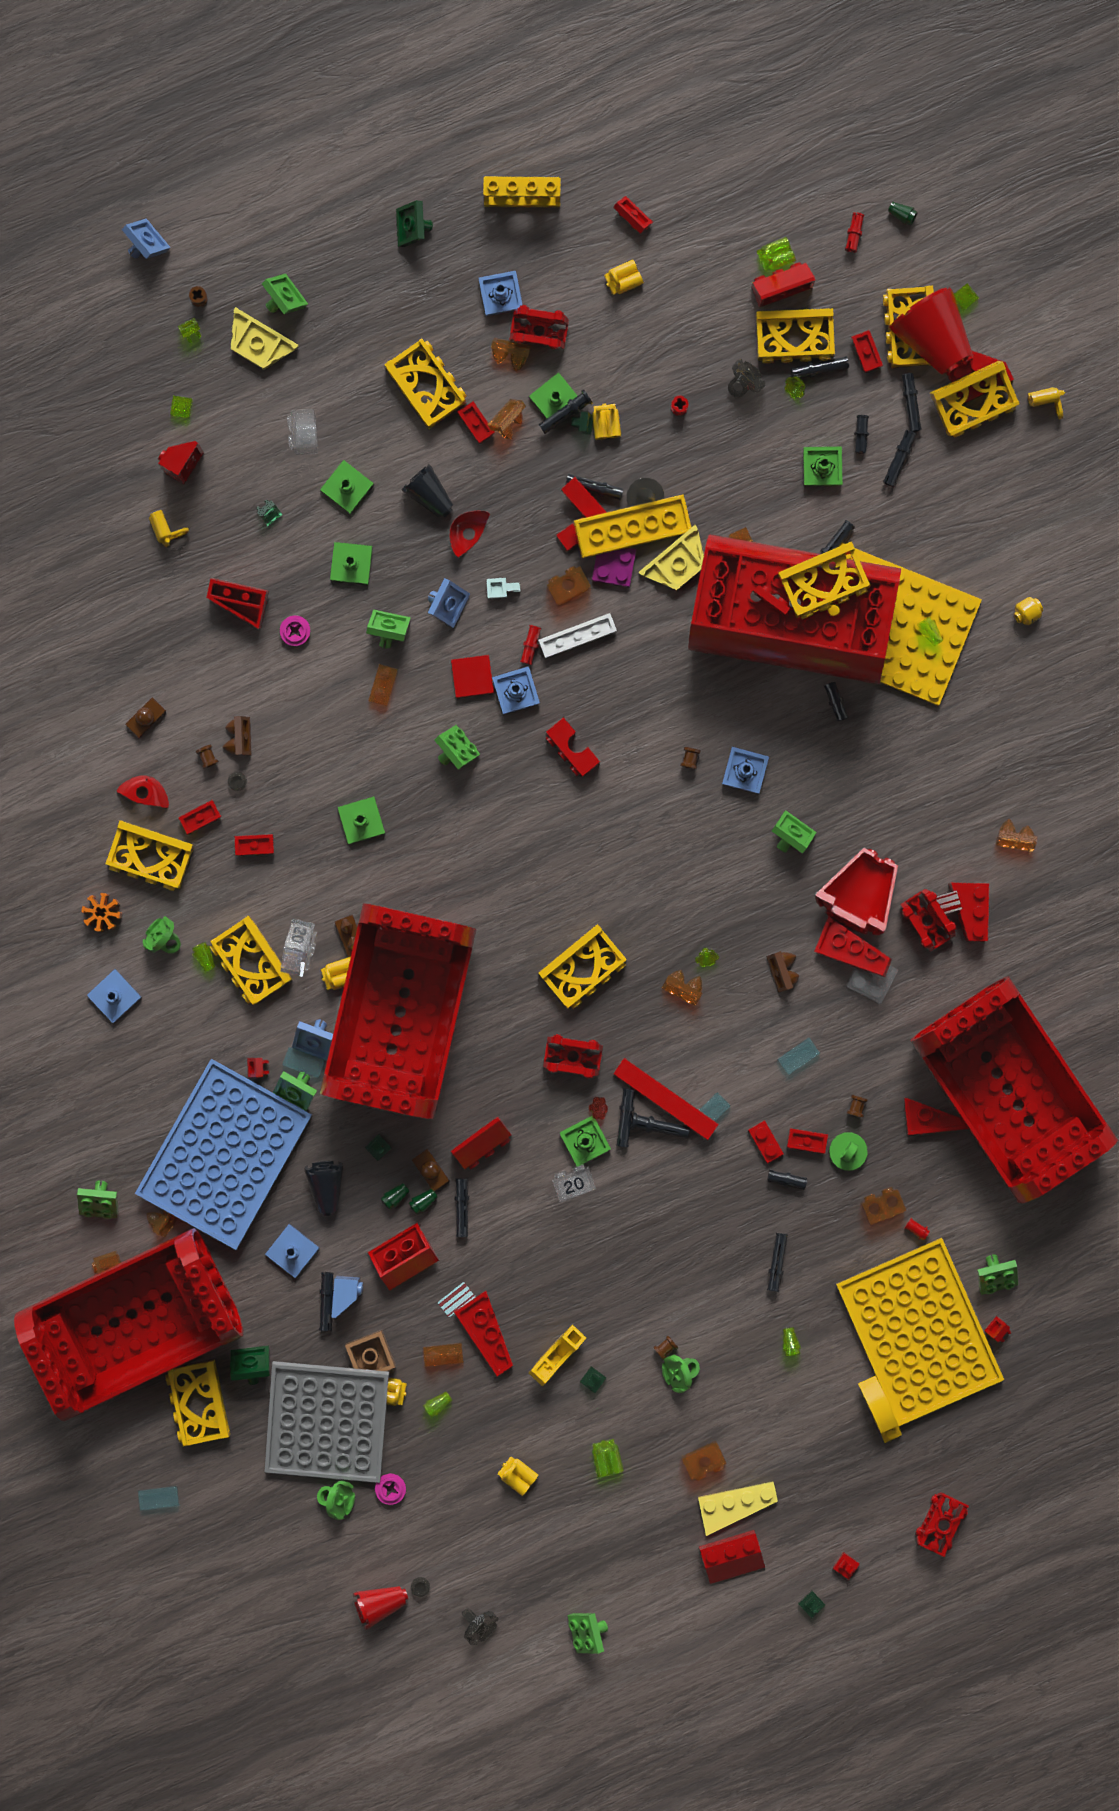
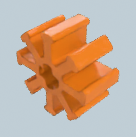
(100, 919)

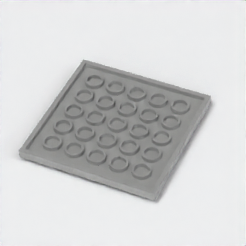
(326, 1421)

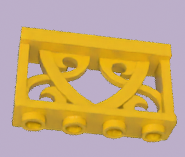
(521, 191)
(891, 294)
(773, 319)
(400, 374)
(949, 392)
(835, 555)
(133, 834)
(251, 933)
(590, 941)
(208, 1378)

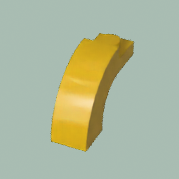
(557, 1355)
(880, 1409)

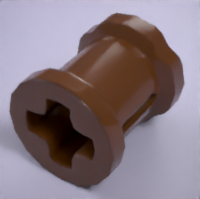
(198, 302)
(207, 756)
(690, 758)
(857, 1106)
(666, 1347)

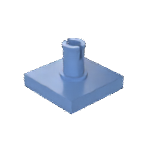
(145, 239)
(448, 602)
(114, 996)
(313, 1039)
(292, 1250)

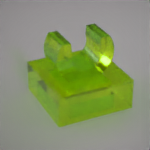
(965, 297)
(189, 328)
(181, 406)

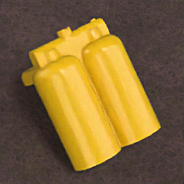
(623, 278)
(1047, 396)
(606, 422)
(162, 529)
(335, 974)
(395, 1391)
(517, 1475)

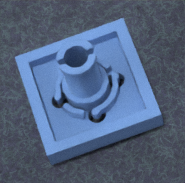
(499, 286)
(522, 678)
(756, 763)

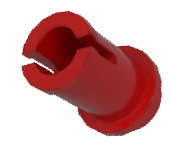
(917, 1229)

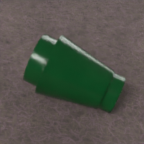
(903, 213)
(394, 1196)
(423, 1201)

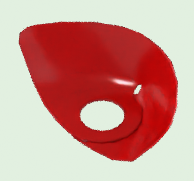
(472, 519)
(156, 792)

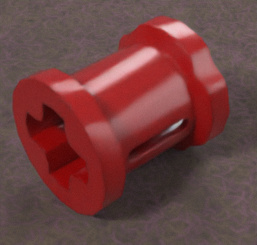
(683, 401)

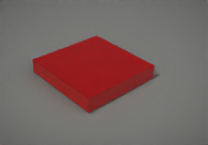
(472, 676)

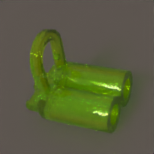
(776, 254)
(607, 1458)

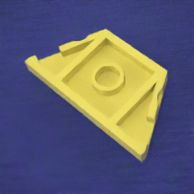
(257, 341)
(678, 562)

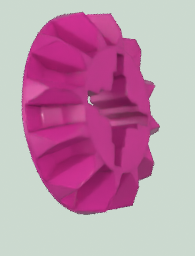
(295, 621)
(393, 1497)

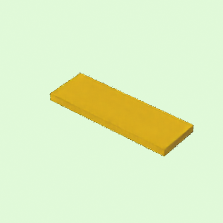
(632, 526)

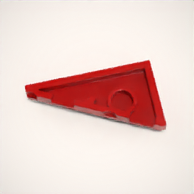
(925, 1119)

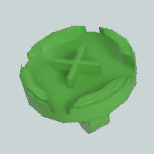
(159, 934)
(848, 1151)
(678, 1374)
(339, 1500)

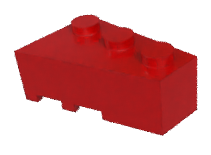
(241, 600)
(974, 911)

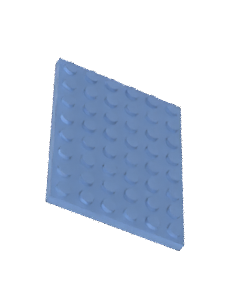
(223, 1154)

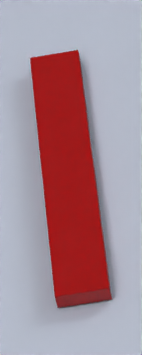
(666, 1099)

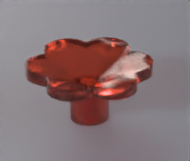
(598, 1108)

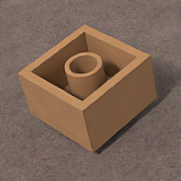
(371, 1352)

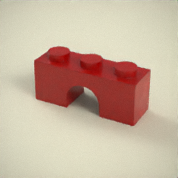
(581, 762)

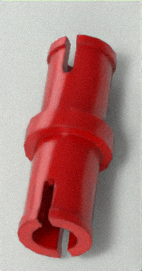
(854, 232)
(530, 644)

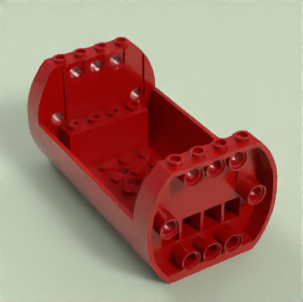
(737, 627)
(358, 1060)
(1066, 1123)
(89, 1368)

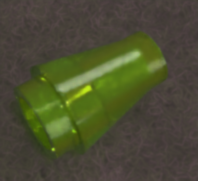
(930, 631)
(203, 955)
(790, 1342)
(436, 1404)

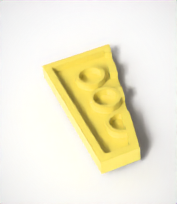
(730, 1506)

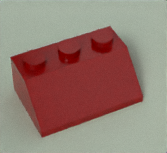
(782, 284)
(180, 460)
(482, 1143)
(403, 1256)
(732, 1556)

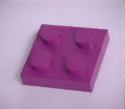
(615, 567)

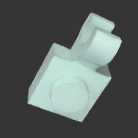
(498, 588)

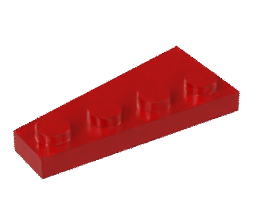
(844, 946)
(482, 1326)

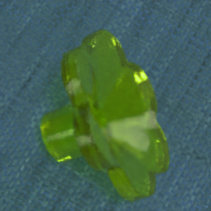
(795, 387)
(707, 957)

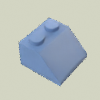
(345, 1293)

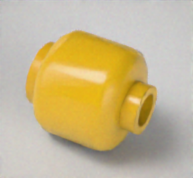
(1028, 611)

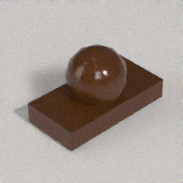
(145, 717)
(430, 1170)

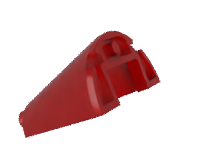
(935, 331)
(861, 893)

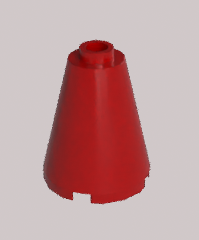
(378, 1604)

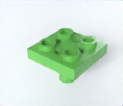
(823, 466)
(456, 748)
(598, 1145)
(98, 1202)
(997, 1276)
(587, 1632)

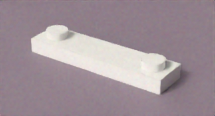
(577, 635)

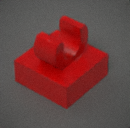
(255, 1067)
(997, 1329)
(846, 1565)

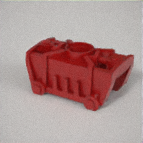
(543, 319)
(938, 918)
(579, 1047)
(933, 1518)

